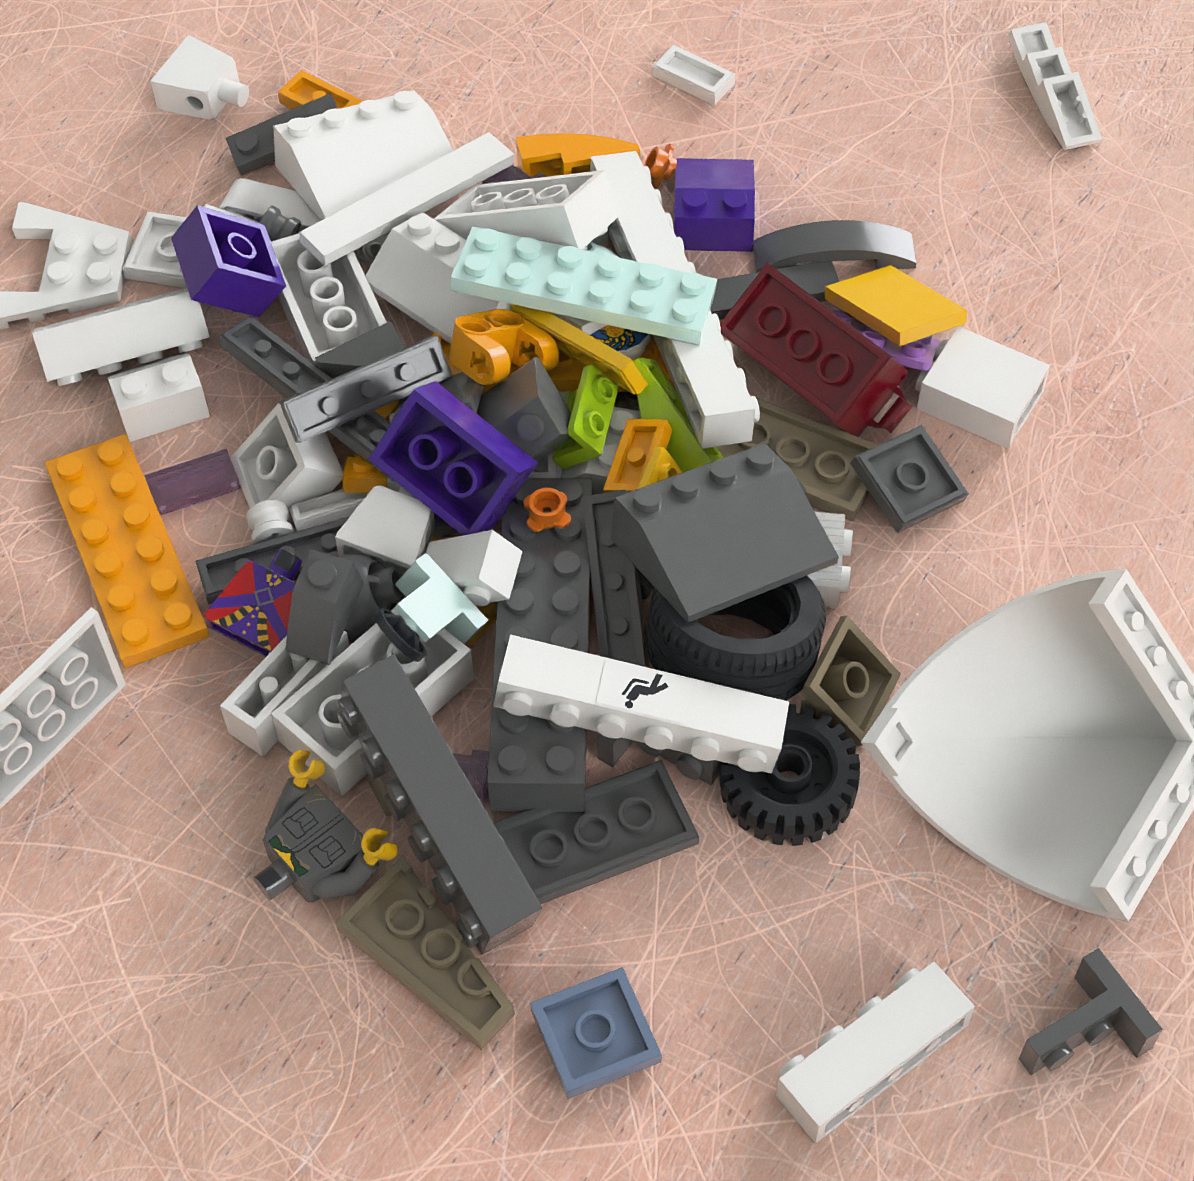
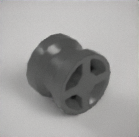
(279, 225)

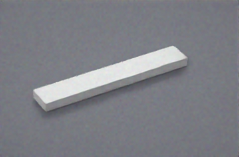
(406, 198)

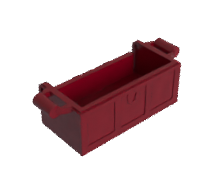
(816, 353)

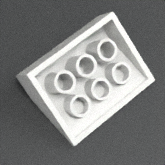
(357, 149)
(55, 701)

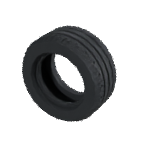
(763, 666)

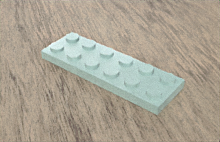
(584, 285)

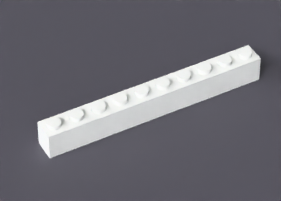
(703, 374)

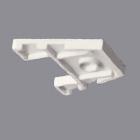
(79, 269)

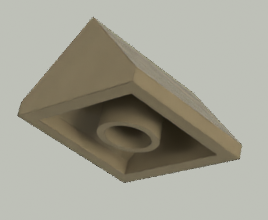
(850, 681)

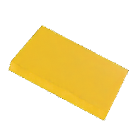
(896, 305)

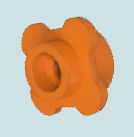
(661, 164)
(546, 500)

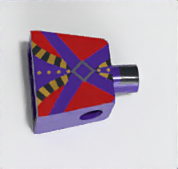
(256, 604)

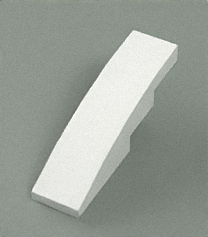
(1054, 87)

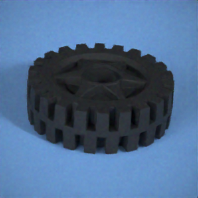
(799, 804)

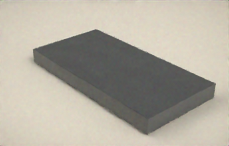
(622, 828)

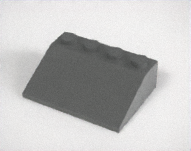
(722, 532)

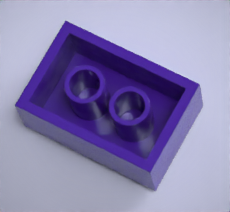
(452, 460)

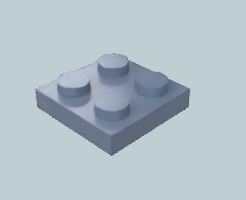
(595, 1032)

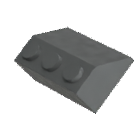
(528, 410)

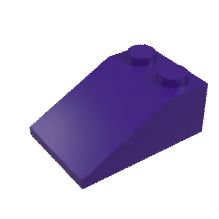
(715, 204)

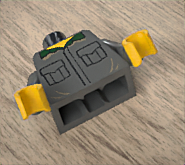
(315, 842)

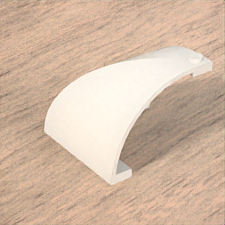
(1052, 742)

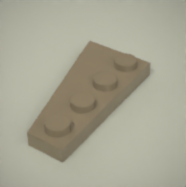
(419, 947)

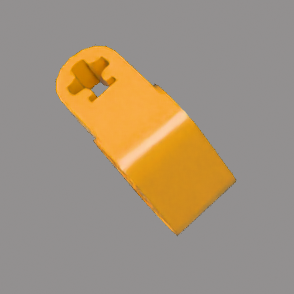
(493, 339)

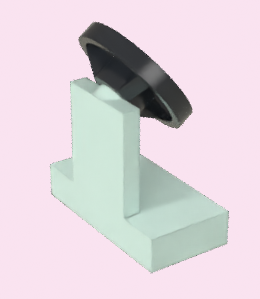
(429, 606)

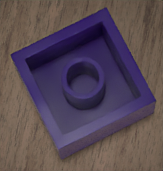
(228, 261)

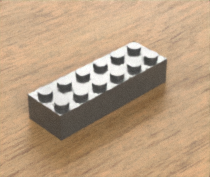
(437, 805)

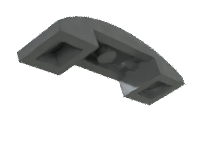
(836, 242)

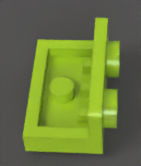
(589, 420)

